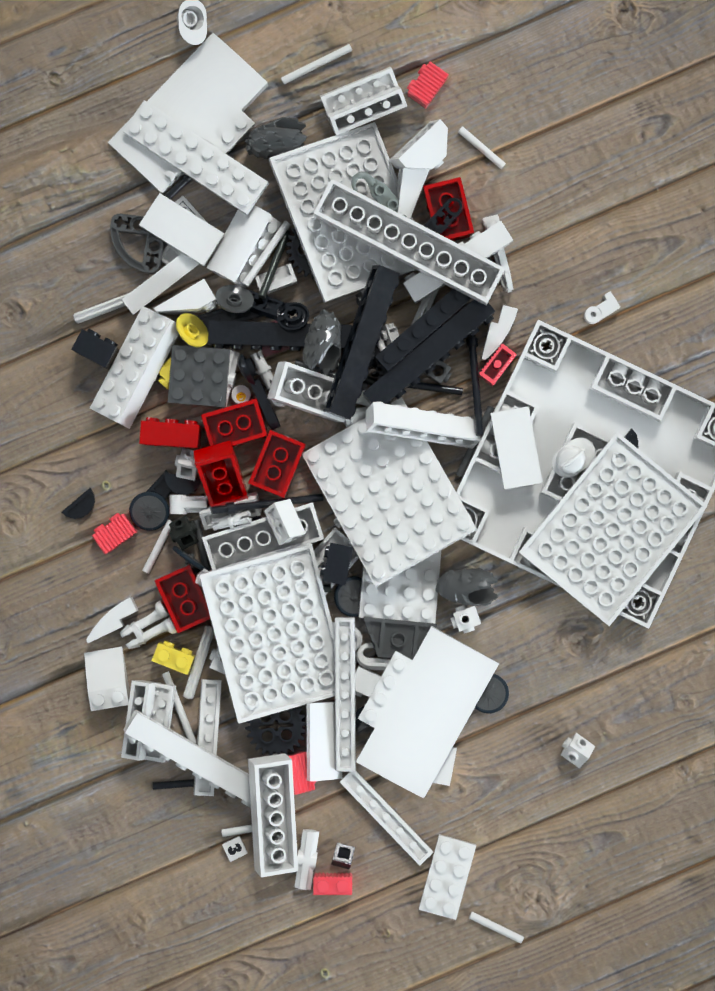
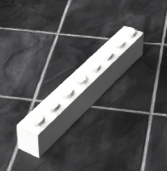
(189, 755)

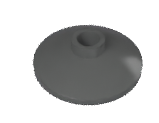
(234, 298)

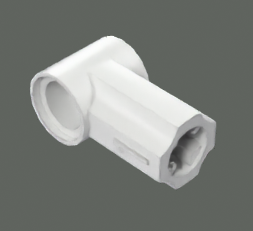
(187, 504)

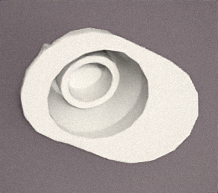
(192, 21)
(573, 457)

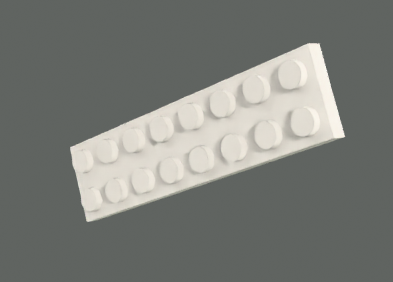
(195, 157)

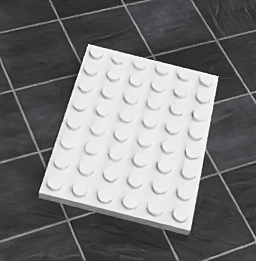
(335, 258)
(388, 497)
(613, 529)
(272, 631)

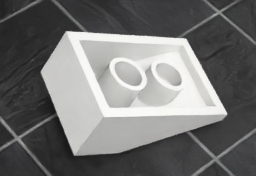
(192, 300)
(106, 678)

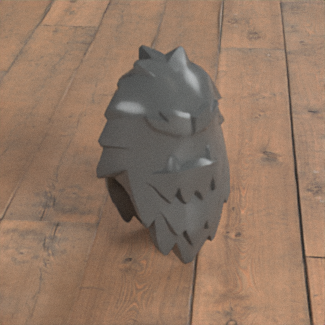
(276, 138)
(323, 342)
(467, 586)

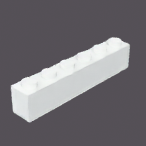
(484, 244)
(421, 425)

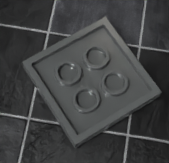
(199, 376)

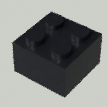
(95, 349)
(337, 563)

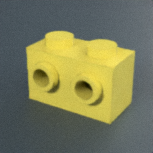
(174, 658)

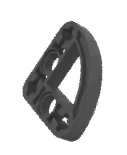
(115, 235)

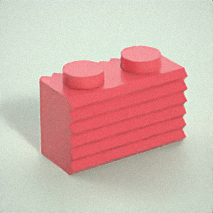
(427, 84)
(497, 364)
(114, 533)
(299, 766)
(332, 884)

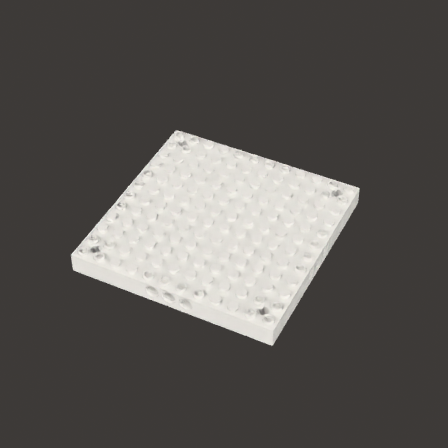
(588, 396)

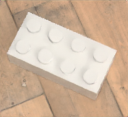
(302, 389)

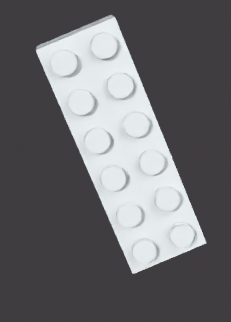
(135, 367)
(258, 539)
(273, 815)

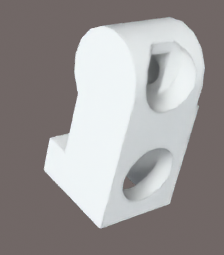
(597, 313)

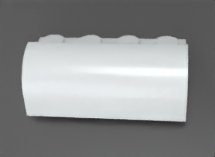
(363, 101)
(243, 244)
(156, 702)

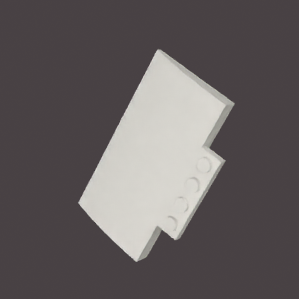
(205, 97)
(422, 709)

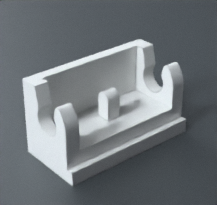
(283, 278)
(284, 521)

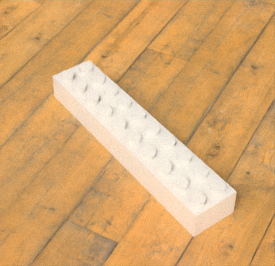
(409, 242)

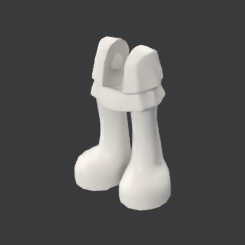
(142, 637)

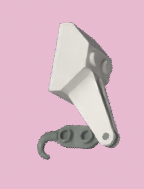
(414, 161)

